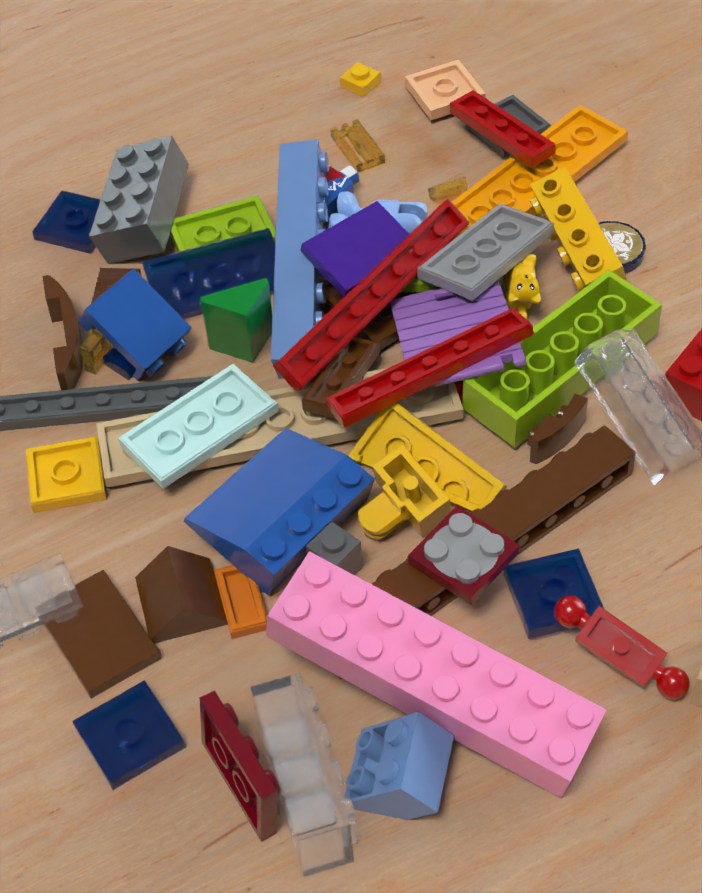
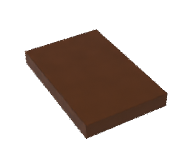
(104, 639)

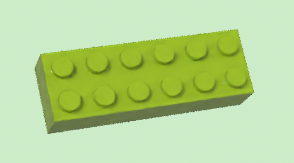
(522, 396)

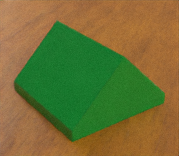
(238, 319)

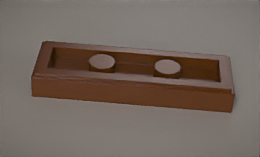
(340, 373)

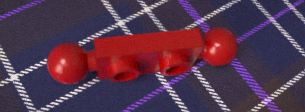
(621, 647)

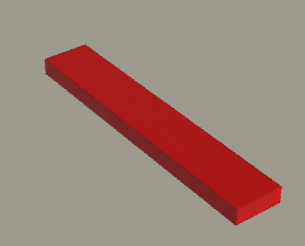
(429, 367)

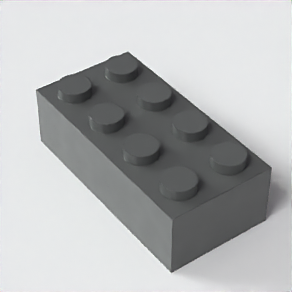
(139, 200)

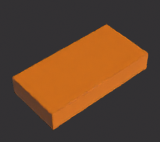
(240, 602)

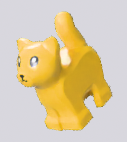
(522, 286)

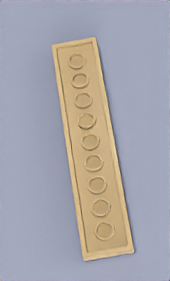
(430, 405)

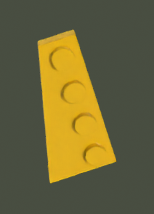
(451, 469)

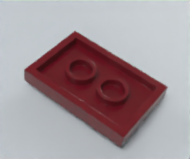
(239, 765)

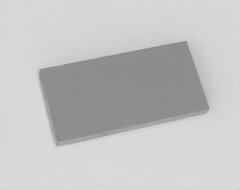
(485, 251)

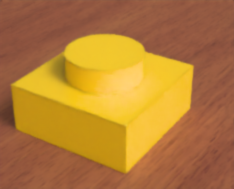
(360, 79)

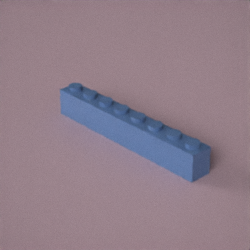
(299, 218)

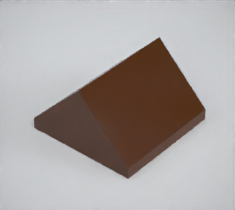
(179, 595)

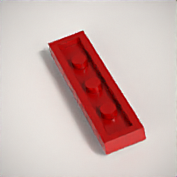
(503, 128)

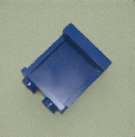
(137, 323)

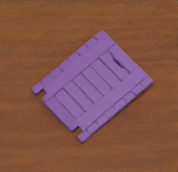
(439, 314)

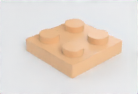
(440, 86)

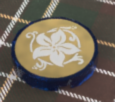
(626, 243)

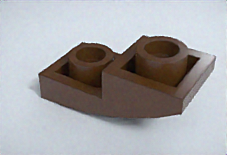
(557, 431)

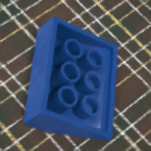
(279, 506)

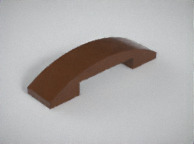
(67, 358)

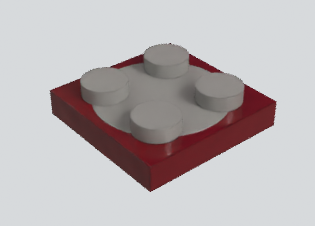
(463, 554)

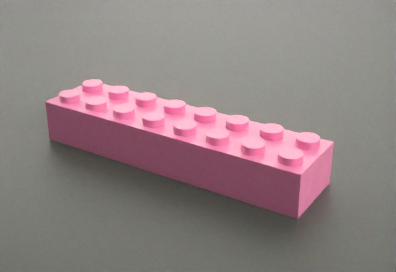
(435, 670)

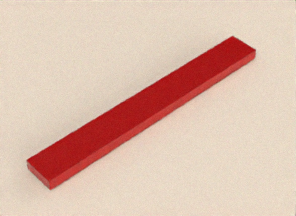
(369, 296)

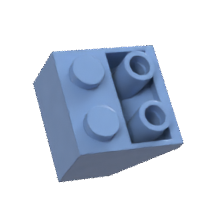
(400, 767)

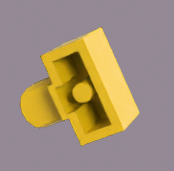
(405, 496)

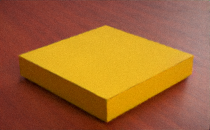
(65, 474)

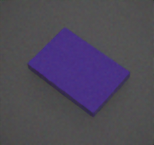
(354, 246)

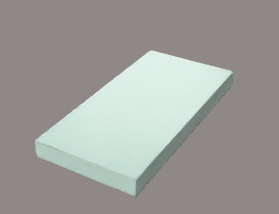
(197, 425)

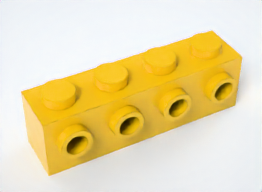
(575, 228)

